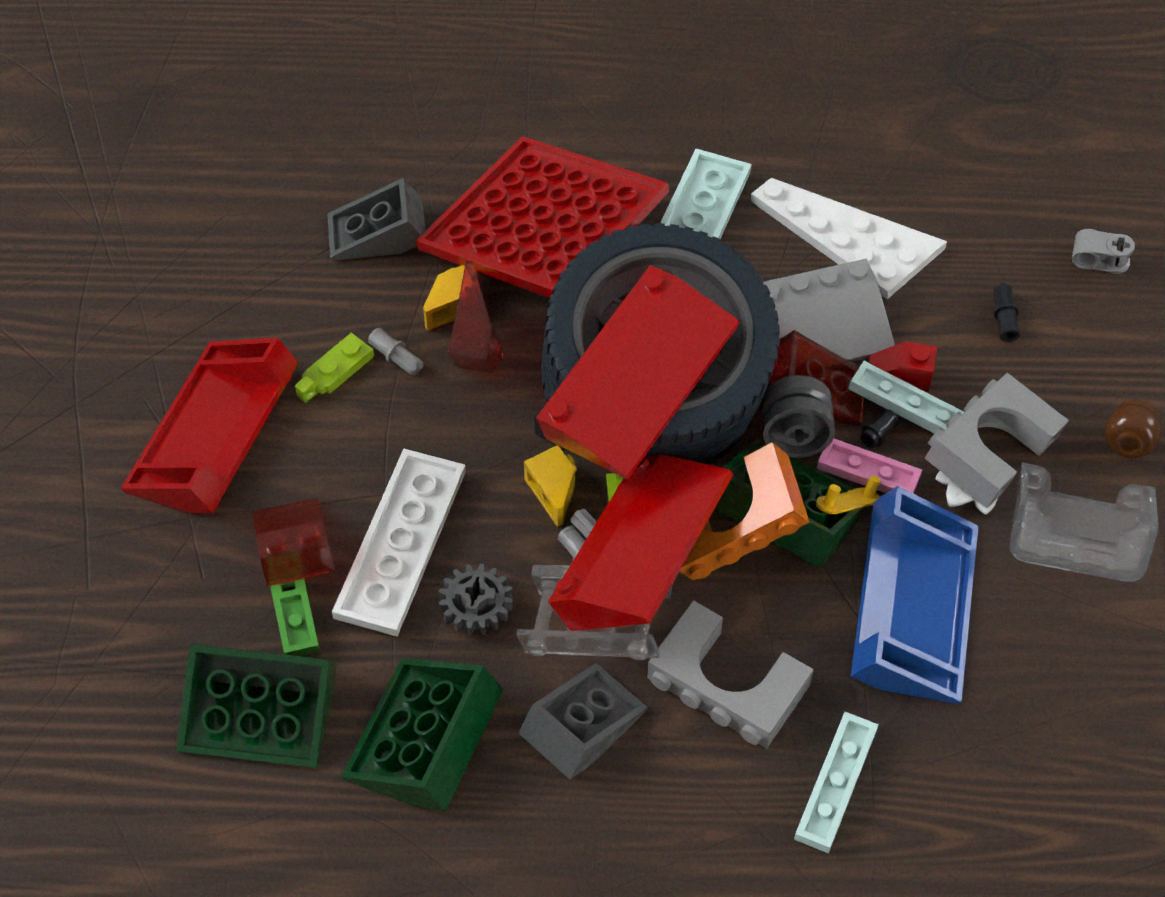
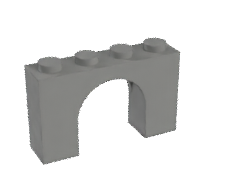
(1006, 406)
(754, 712)

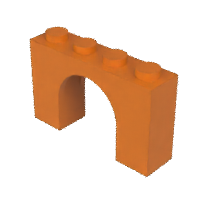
(774, 512)

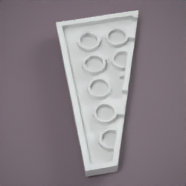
(850, 234)

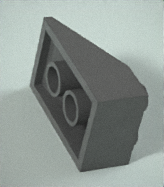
(377, 223)
(581, 720)

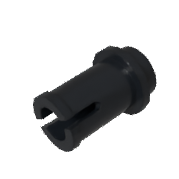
(874, 433)

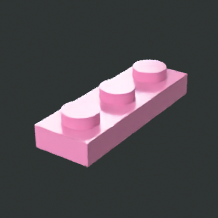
(859, 464)

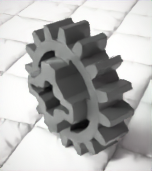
(488, 608)

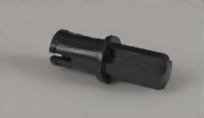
(1006, 313)

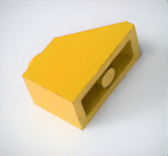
(443, 298)
(552, 481)

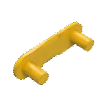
(852, 499)

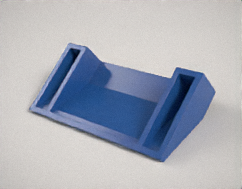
(915, 599)

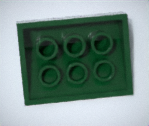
(811, 542)
(255, 705)
(424, 731)

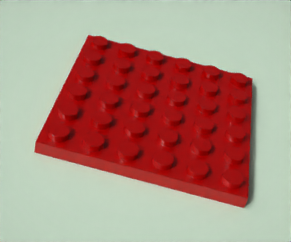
(539, 213)

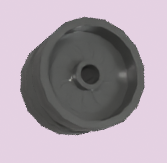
(798, 416)

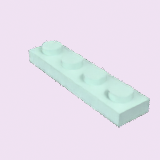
(902, 398)
(836, 782)

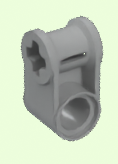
(1099, 251)

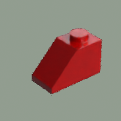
(908, 362)

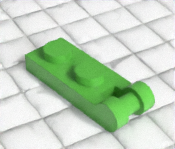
(295, 618)

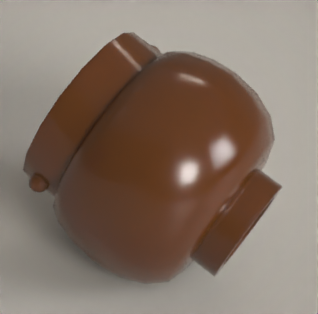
(1133, 429)

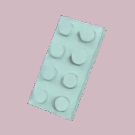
(707, 193)

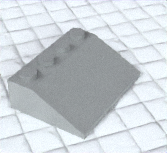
(835, 309)

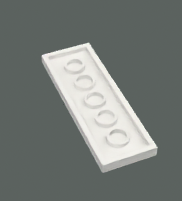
(399, 542)

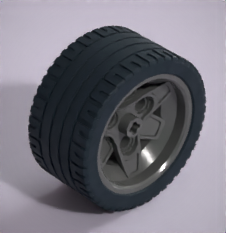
(737, 378)

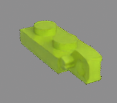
(334, 368)

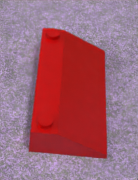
(637, 372)
(212, 424)
(639, 544)

